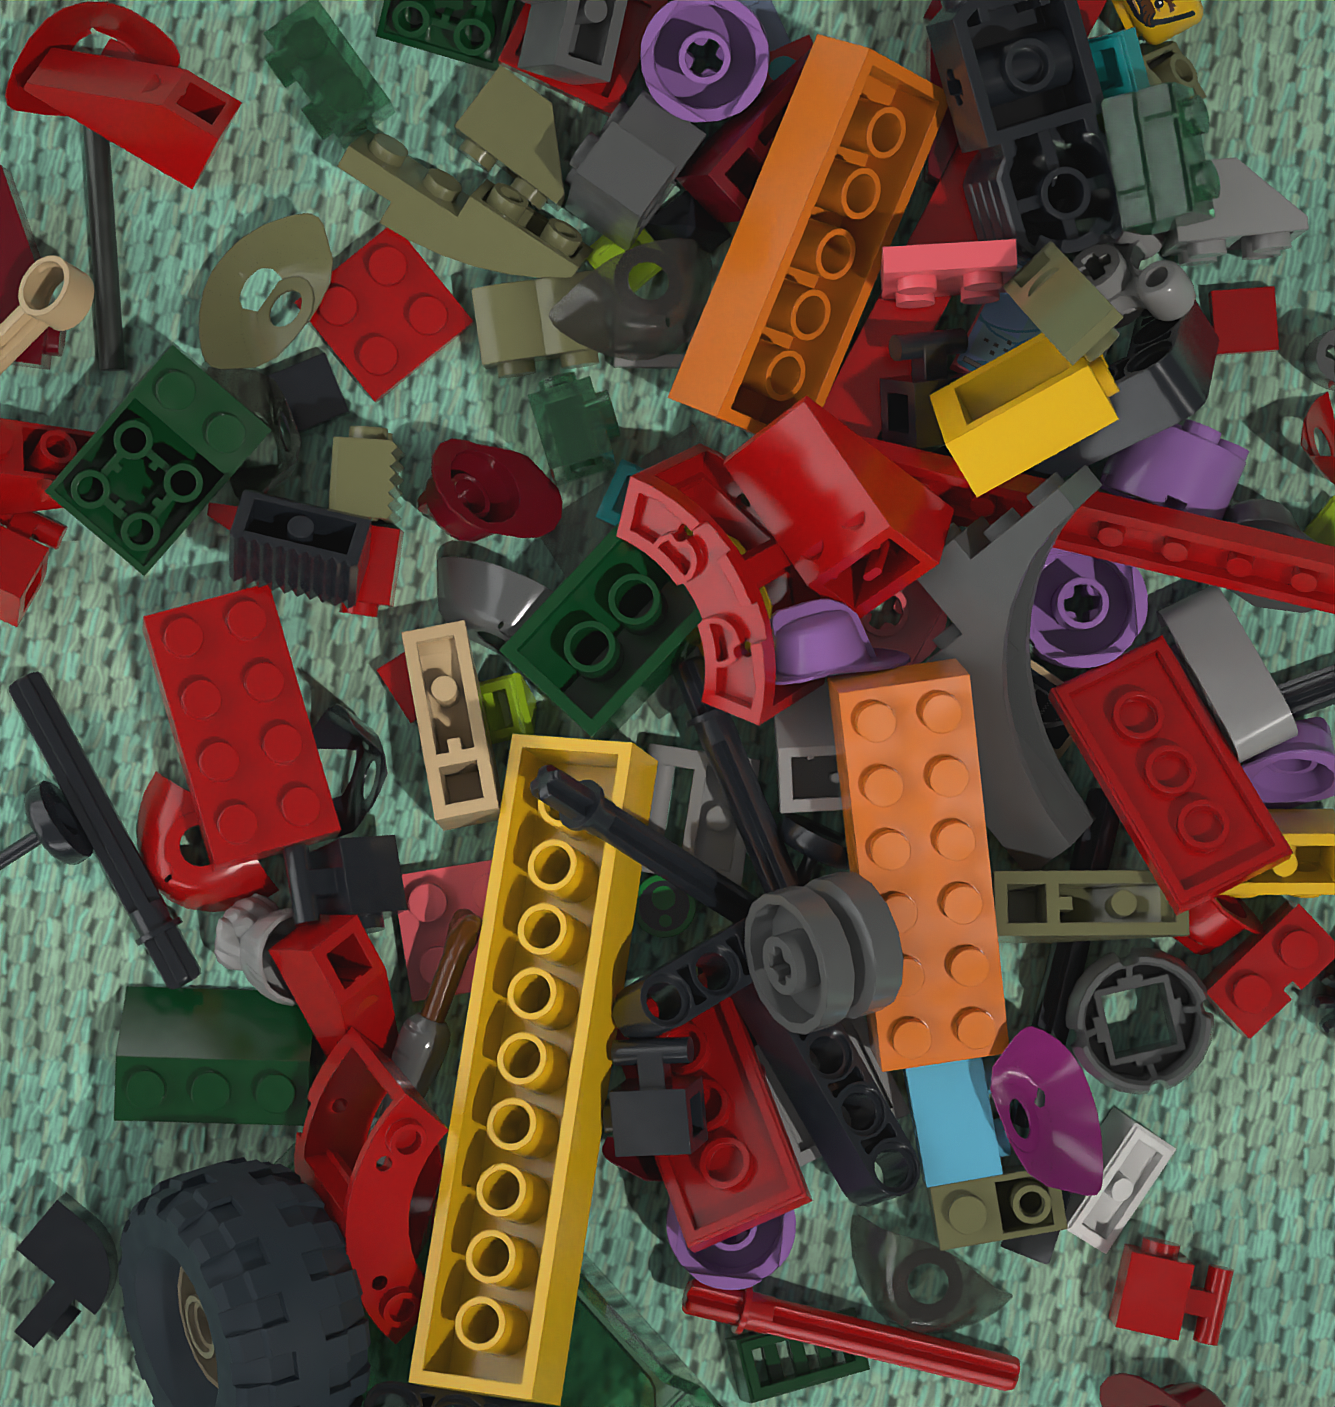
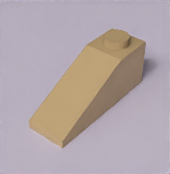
(452, 726)

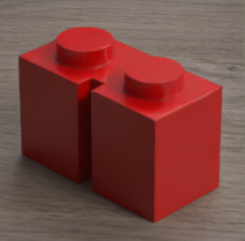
(1252, 979)

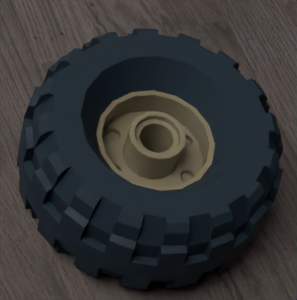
(242, 1292)

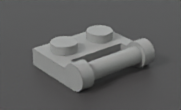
(709, 824)

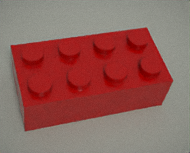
(240, 726)

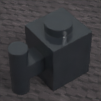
(905, 399)
(346, 879)
(656, 1110)

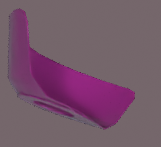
(1066, 1132)

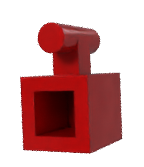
(24, 560)
(1157, 1290)

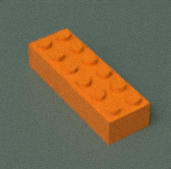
(811, 236)
(923, 844)

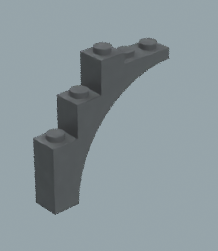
(989, 593)

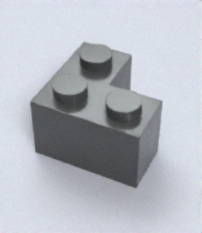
(572, 39)
(630, 169)

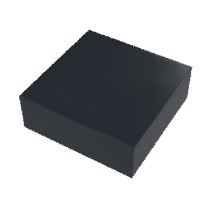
(311, 393)

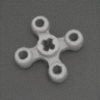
(1115, 272)

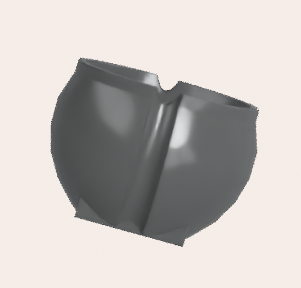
(1150, 1064)

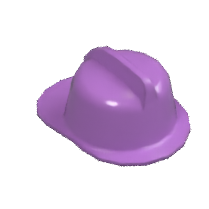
(824, 640)
(1296, 769)

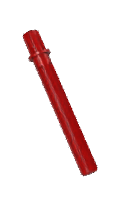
(850, 1335)

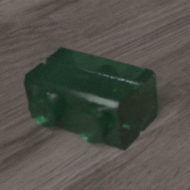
(1160, 158)

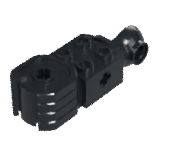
(1029, 103)

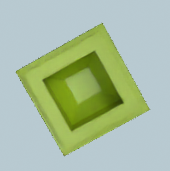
(508, 707)

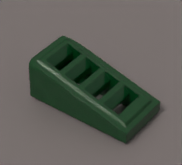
(746, 1375)

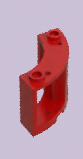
(725, 585)
(366, 1199)

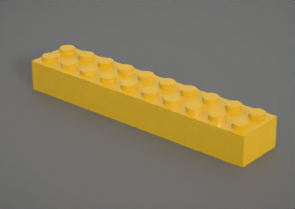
(531, 1083)

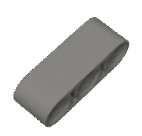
(1228, 673)

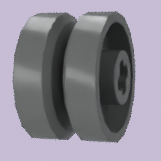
(823, 952)

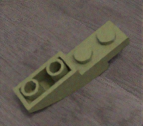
(484, 230)
(1064, 305)

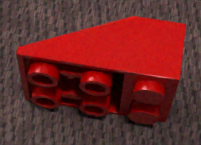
(840, 507)

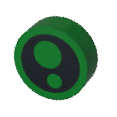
(663, 908)

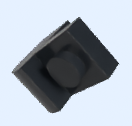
(78, 1257)

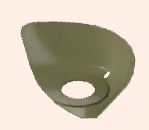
(247, 338)

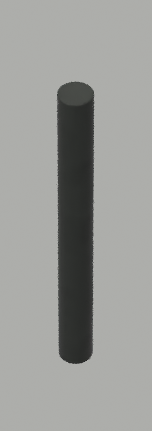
(104, 251)

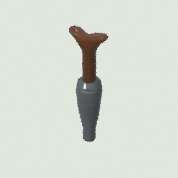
(426, 1035)

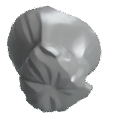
(244, 941)

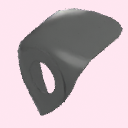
(486, 596)

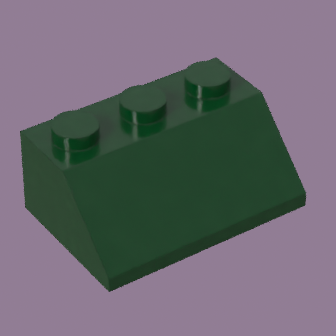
(607, 636)
(212, 1058)

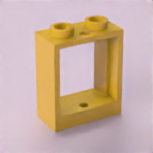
(1022, 411)

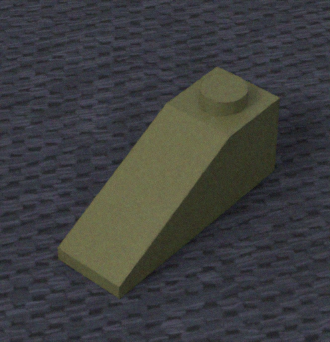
(1082, 906)

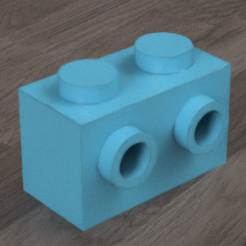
(955, 1121)

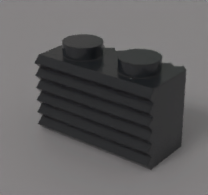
(299, 548)

